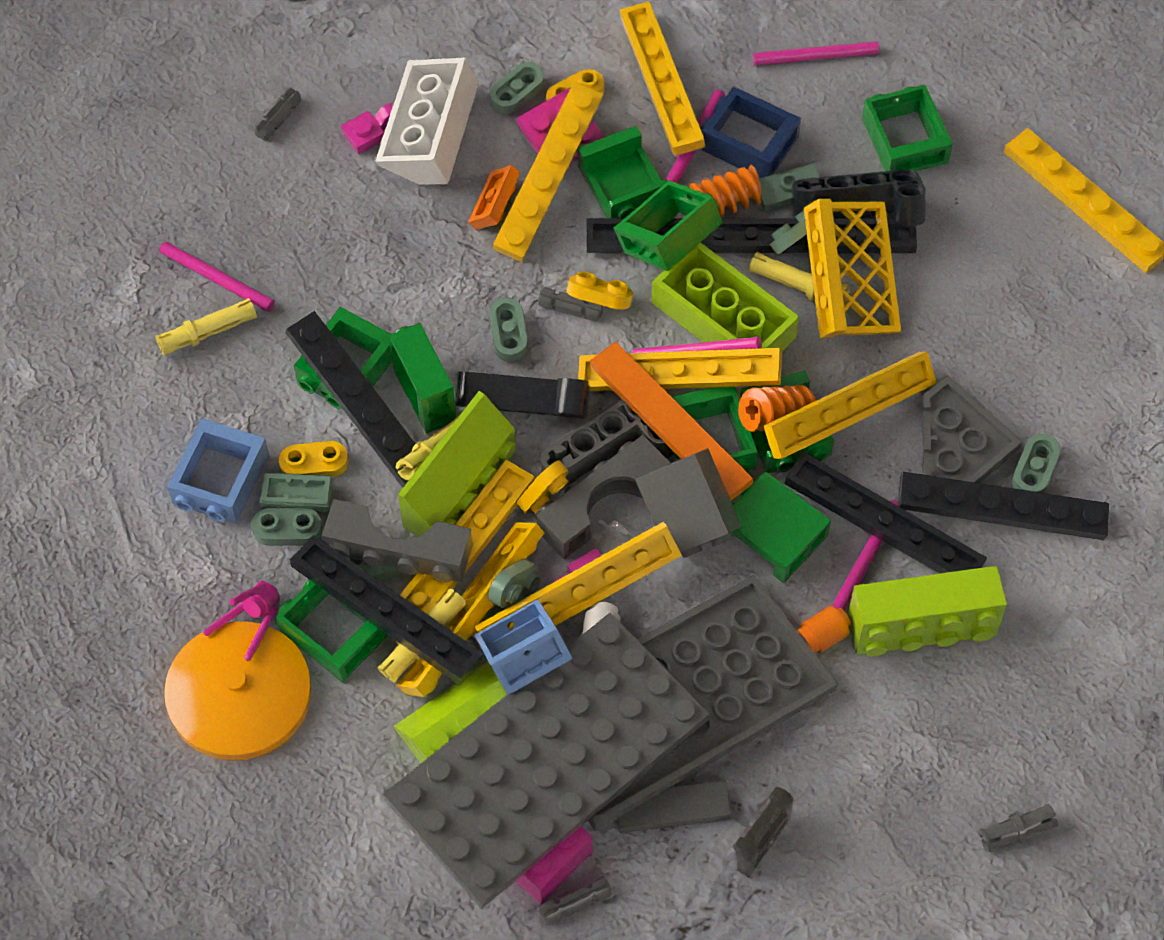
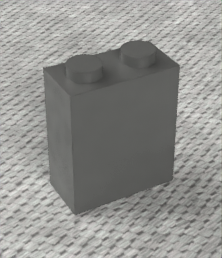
(690, 502)

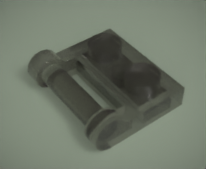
(764, 831)

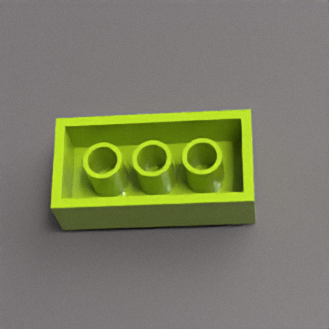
(721, 302)
(926, 611)

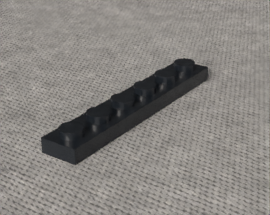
(352, 391)
(1003, 505)
(881, 517)
(387, 610)

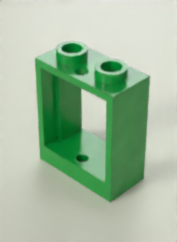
(915, 155)
(639, 228)
(360, 333)
(422, 377)
(718, 401)
(349, 655)

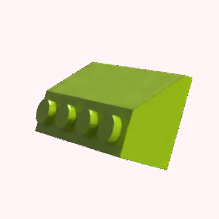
(457, 467)
(450, 712)

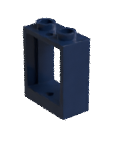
(743, 155)

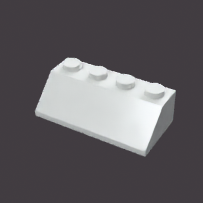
(428, 120)

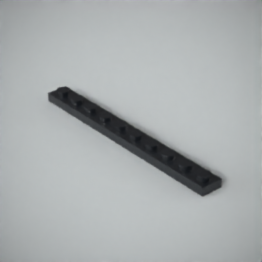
(753, 236)

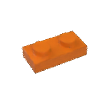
(494, 197)

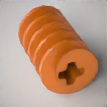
(732, 189)
(768, 404)

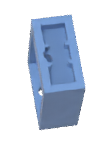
(227, 441)
(531, 632)

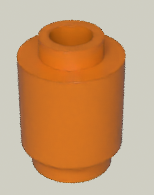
(825, 629)

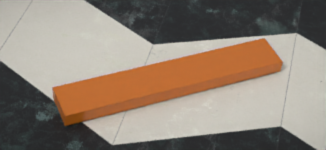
(665, 414)

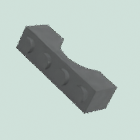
(567, 518)
(438, 552)

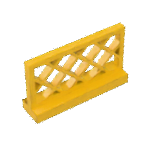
(827, 265)

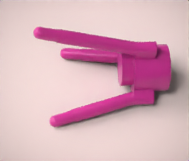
(256, 602)

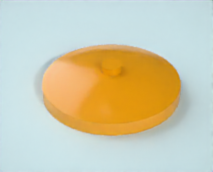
(233, 704)

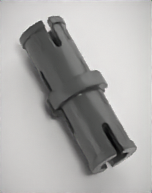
(1018, 827)

